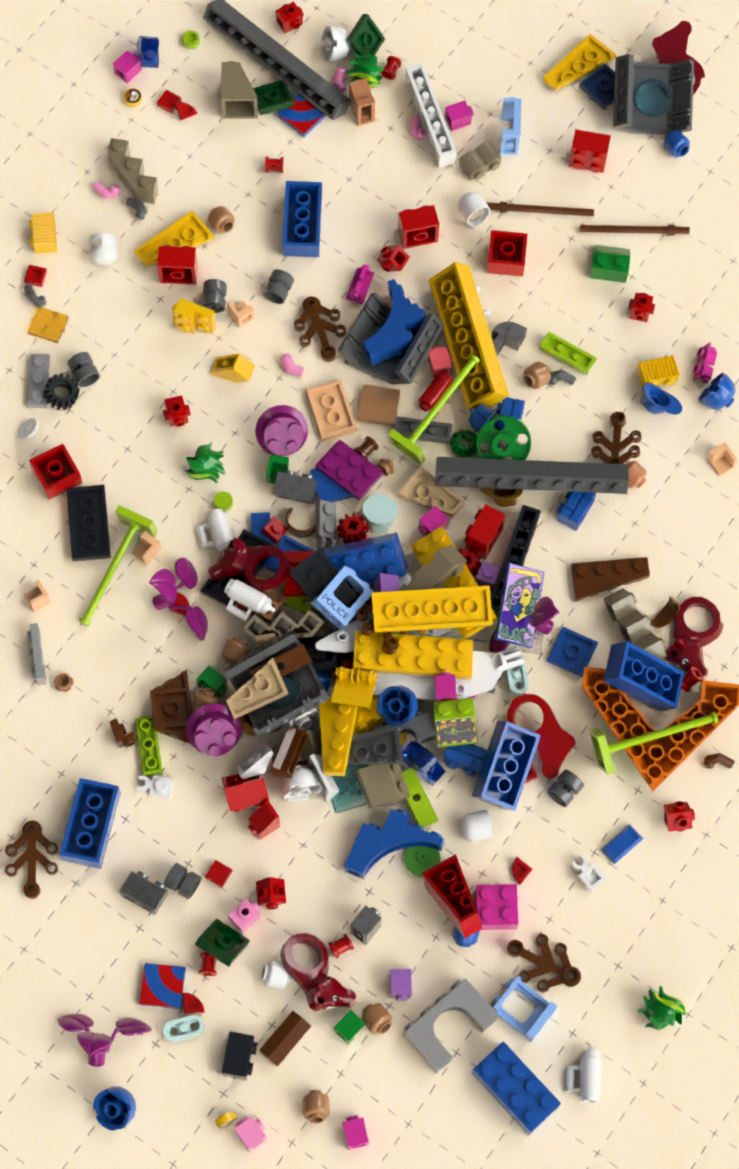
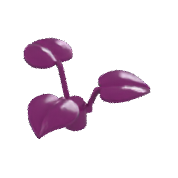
(165, 583)
(541, 620)
(99, 1044)

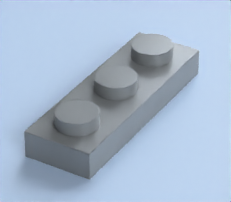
(37, 380)
(36, 654)

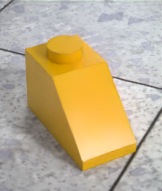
(233, 368)

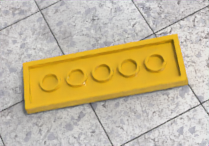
(424, 551)
(431, 609)
(414, 655)

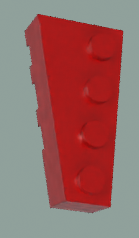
(450, 891)

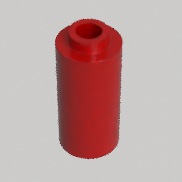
(434, 391)

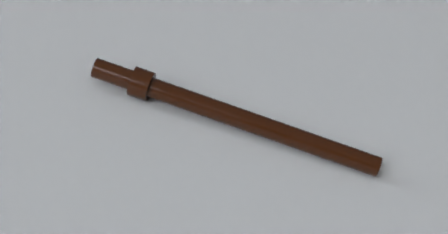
(504, 207)
(670, 230)

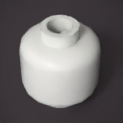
(275, 975)

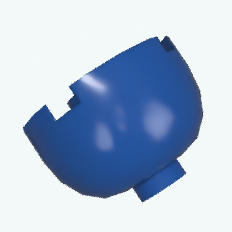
(719, 393)
(397, 705)
(114, 1107)

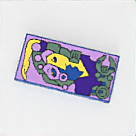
(519, 596)

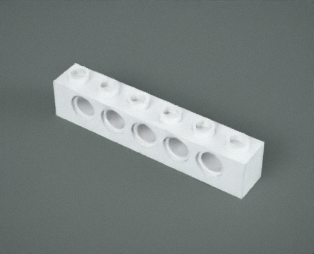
(430, 115)

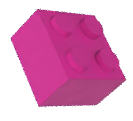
(497, 906)

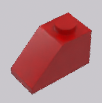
(264, 820)

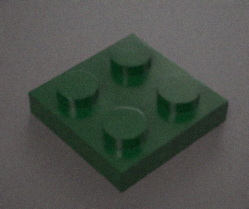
(365, 36)
(273, 97)
(222, 942)

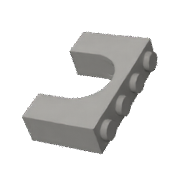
(461, 998)

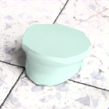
(379, 512)

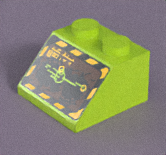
(456, 722)

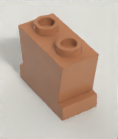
(362, 101)

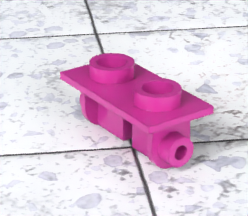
(360, 284)
(706, 355)

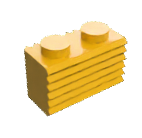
(44, 232)
(658, 371)

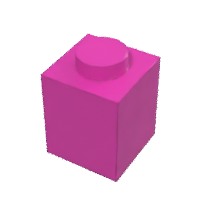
(127, 66)
(458, 115)
(432, 520)
(445, 686)
(355, 1132)

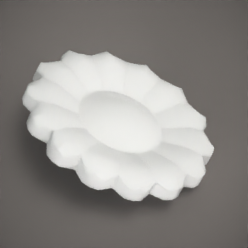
(28, 428)

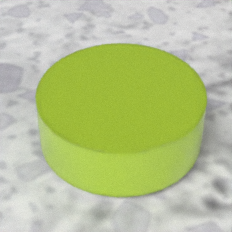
(190, 39)
(223, 501)

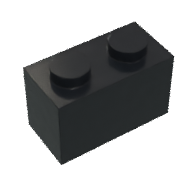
(238, 1056)

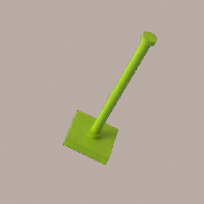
(408, 445)
(136, 523)
(604, 750)

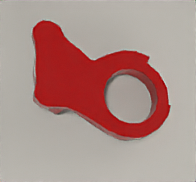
(554, 742)

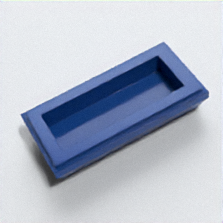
(622, 844)

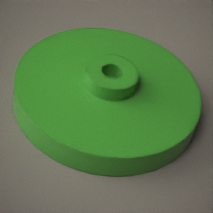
(420, 859)

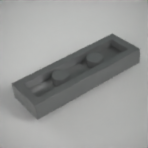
(434, 432)

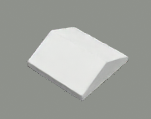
(256, 762)
(329, 787)

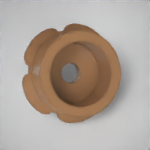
(386, 466)
(63, 687)

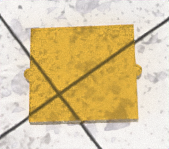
(48, 324)

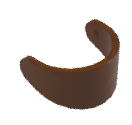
(295, 532)
(667, 613)

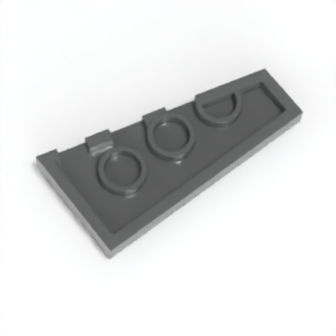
(376, 747)

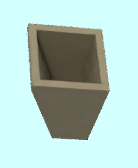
(237, 93)

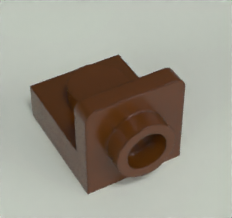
(119, 732)

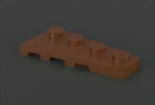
(600, 576)

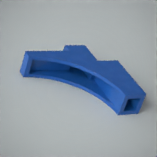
(396, 333)
(396, 834)

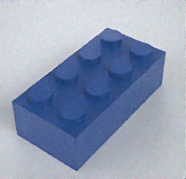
(302, 219)
(370, 557)
(643, 676)
(506, 765)
(90, 823)
(516, 1088)

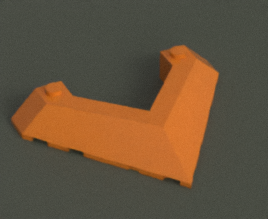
(660, 756)

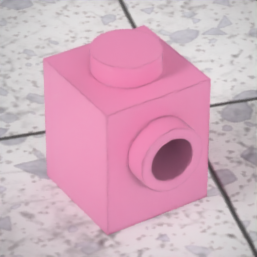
(244, 915)
(250, 1132)

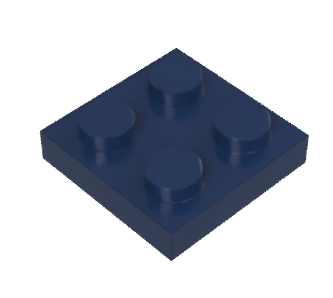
(600, 86)

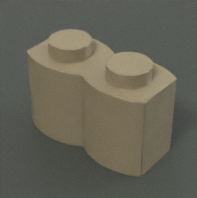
(480, 160)

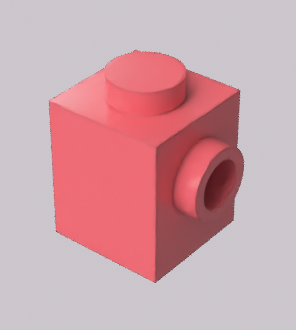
(440, 361)

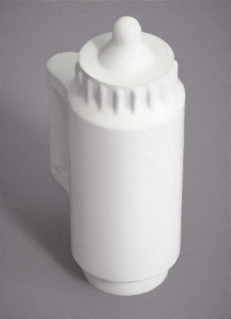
(219, 529)
(248, 597)
(589, 1076)

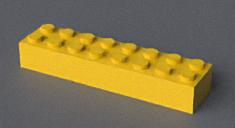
(467, 335)

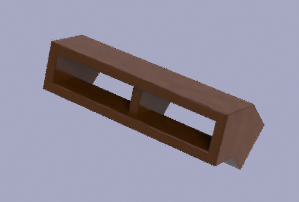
(289, 752)
(285, 1038)

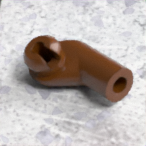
(717, 758)

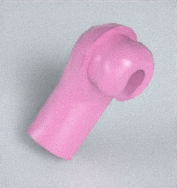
(337, 79)
(415, 130)
(110, 192)
(289, 367)

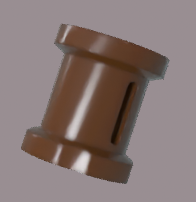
(367, 447)

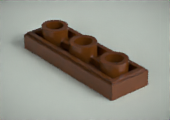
(292, 660)

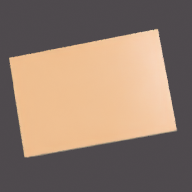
(331, 410)

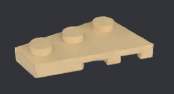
(422, 491)
(259, 691)

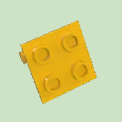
(354, 687)

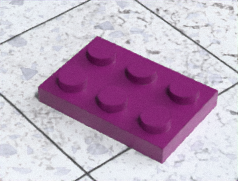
(349, 470)

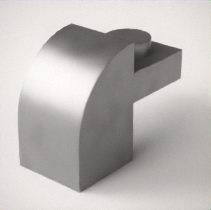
(508, 334)

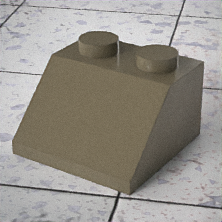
(382, 785)

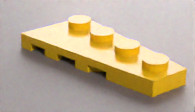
(583, 59)
(184, 232)
(337, 730)

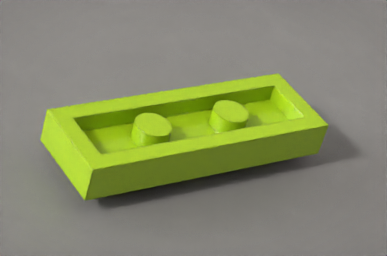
(567, 353)

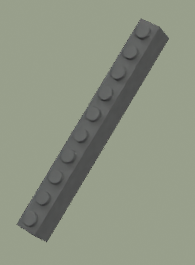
(277, 59)
(531, 475)

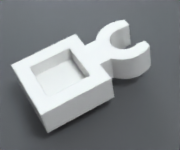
(158, 786)
(589, 876)

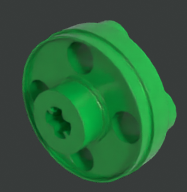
(493, 436)

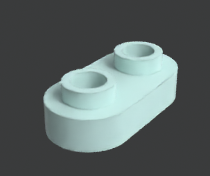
(517, 677)
(183, 1027)

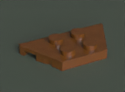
(172, 707)

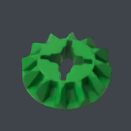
(460, 449)

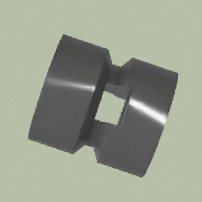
(278, 286)
(213, 295)
(83, 369)
(565, 788)
(185, 882)

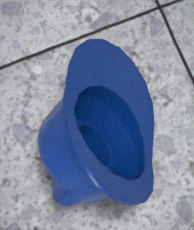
(659, 401)
(480, 416)

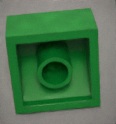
(610, 263)

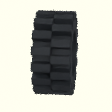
(65, 382)

